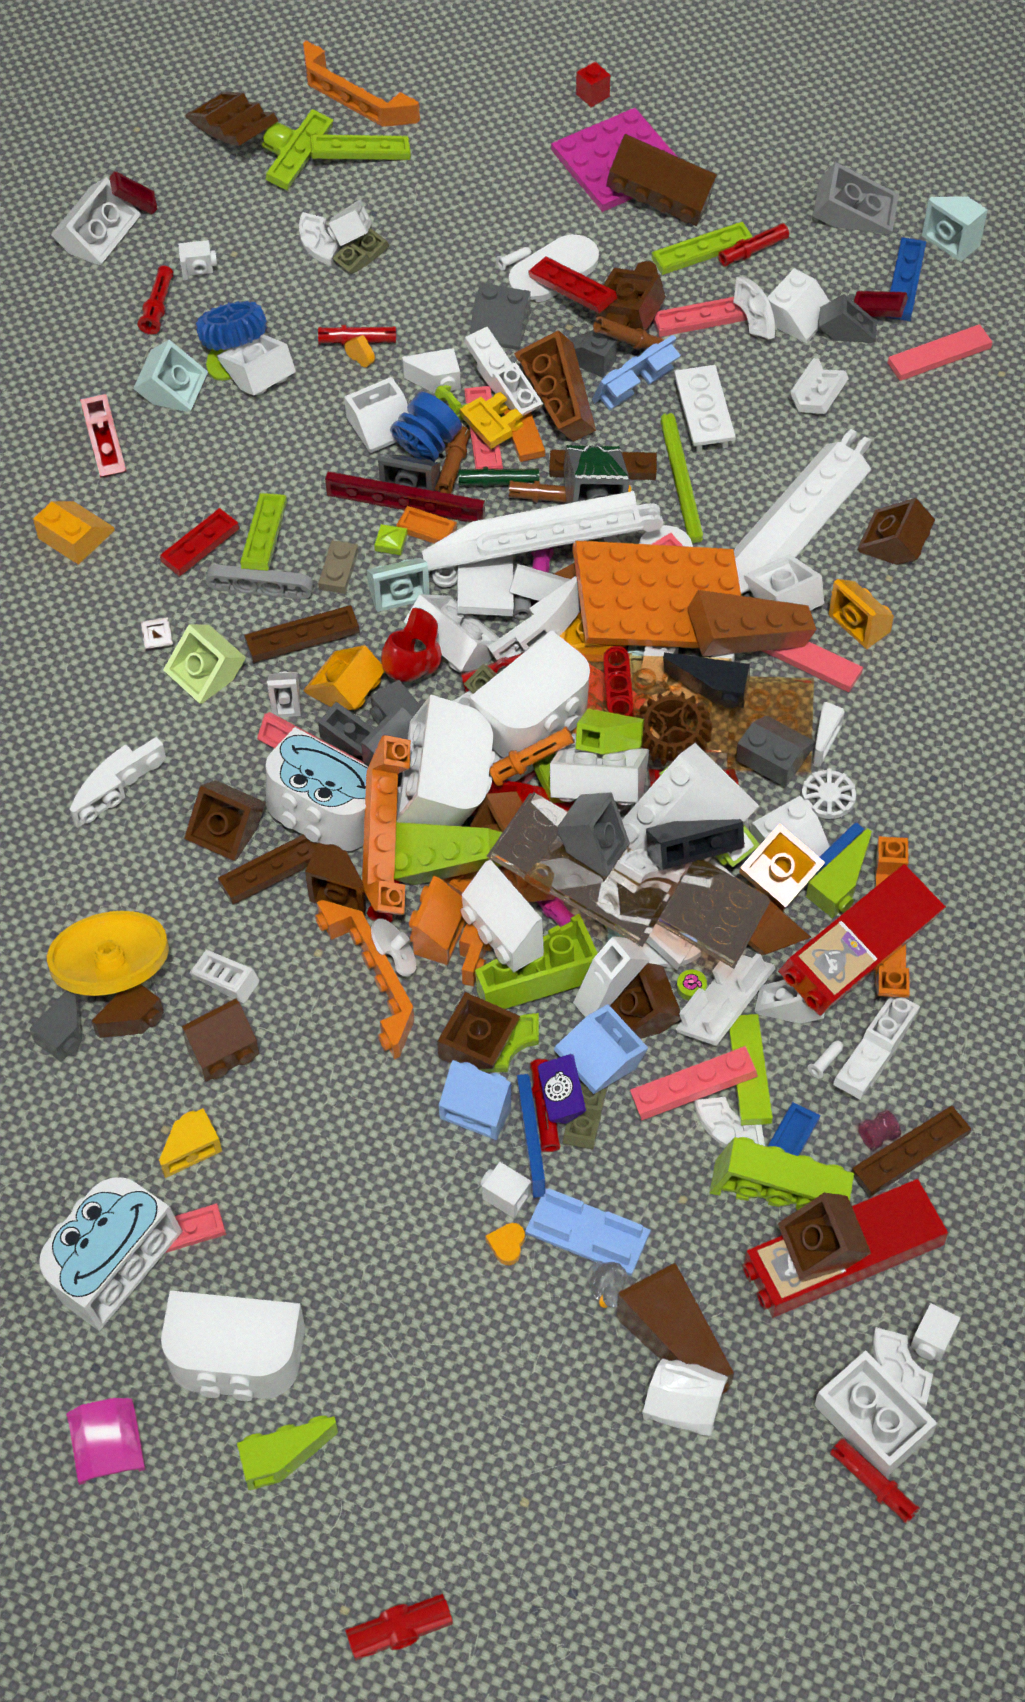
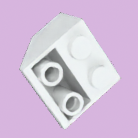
(374, 411)

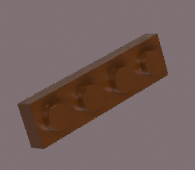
(638, 464)
(302, 633)
(267, 869)
(911, 1151)

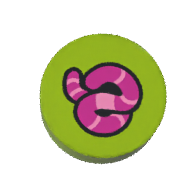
(689, 982)

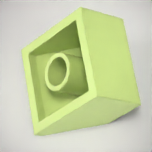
(203, 662)

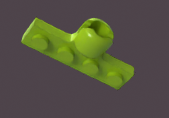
(292, 147)

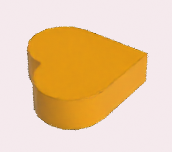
(360, 350)
(506, 1243)

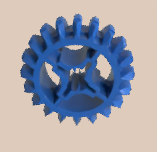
(231, 325)

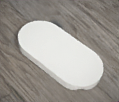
(570, 250)

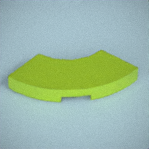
(523, 1036)

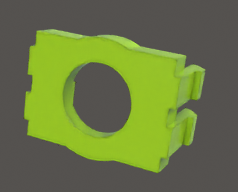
(443, 393)

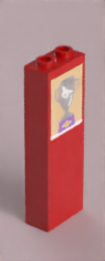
(861, 939)
(895, 1226)

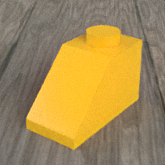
(189, 1143)

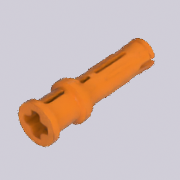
(518, 765)

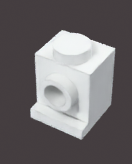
(196, 258)

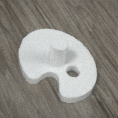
(392, 941)

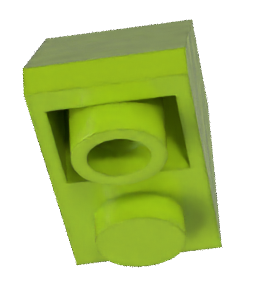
(608, 732)

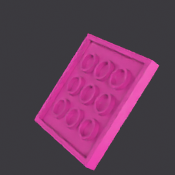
(592, 151)

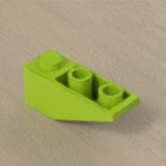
(276, 1455)

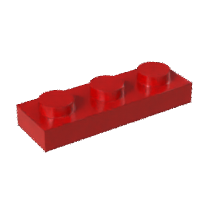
(199, 542)

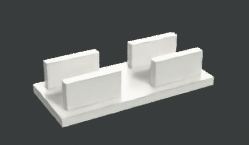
(704, 406)
(714, 1011)

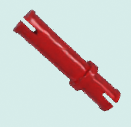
(744, 248)
(344, 334)
(548, 1135)
(875, 1481)

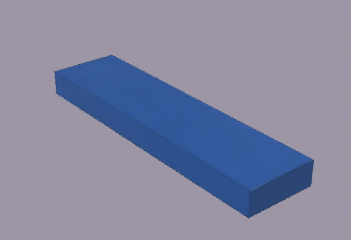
(908, 272)
(531, 1135)

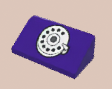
(562, 1089)

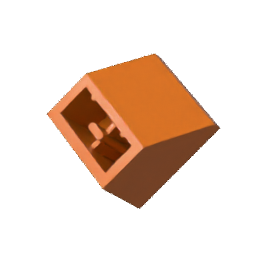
(437, 922)

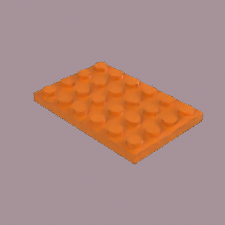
(644, 590)

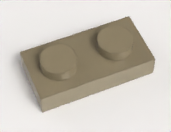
(338, 567)

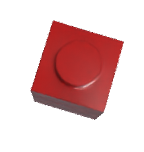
(593, 84)

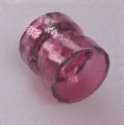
(879, 1130)

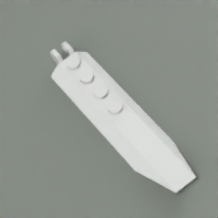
(804, 506)
(543, 529)

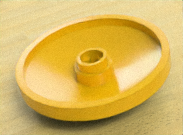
(107, 953)

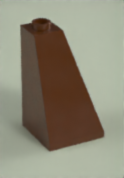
(670, 1321)

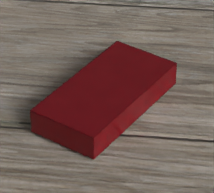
(133, 192)
(881, 303)

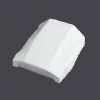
(684, 1396)

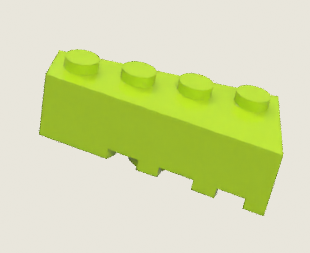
(440, 851)
(561, 968)
(775, 1175)

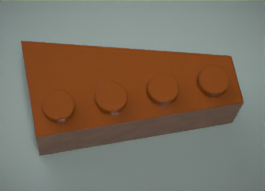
(559, 382)
(747, 623)
(496, 813)

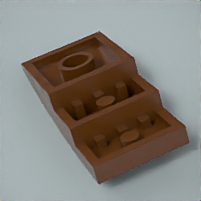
(231, 118)

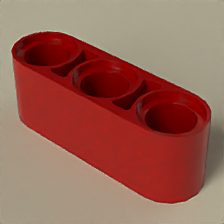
(618, 677)

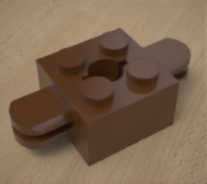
(638, 295)

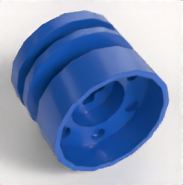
(426, 427)

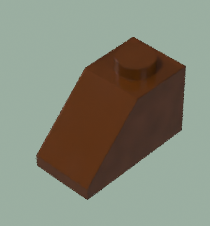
(128, 1013)

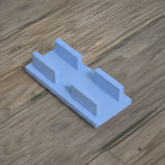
(652, 365)
(587, 1230)

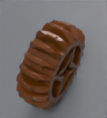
(670, 719)

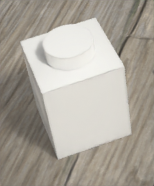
(505, 1189)
(934, 1333)

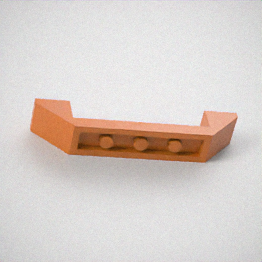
(398, 111)
(389, 760)
(341, 920)
(892, 975)

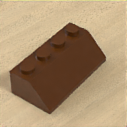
(661, 180)

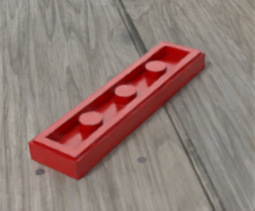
(572, 284)

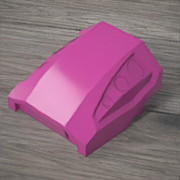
(105, 1438)

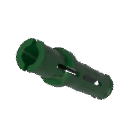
(491, 477)

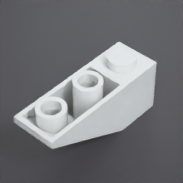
(609, 974)

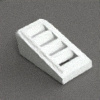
(829, 727)
(241, 984)

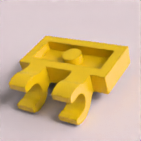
(486, 422)

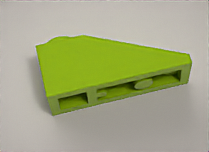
(836, 883)

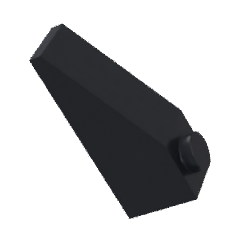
(714, 679)
(692, 841)

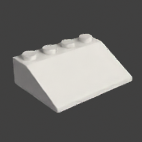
(687, 791)

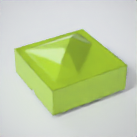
(391, 539)

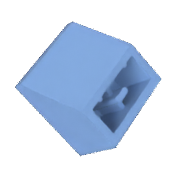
(602, 1048)
(475, 1099)

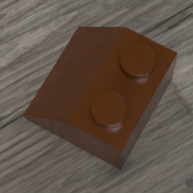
(897, 532)
(223, 819)
(334, 878)
(648, 1002)
(476, 1032)
(220, 1040)
(824, 1237)

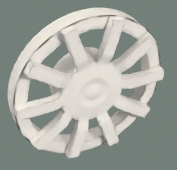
(829, 793)

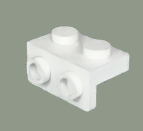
(817, 388)

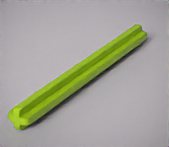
(681, 478)

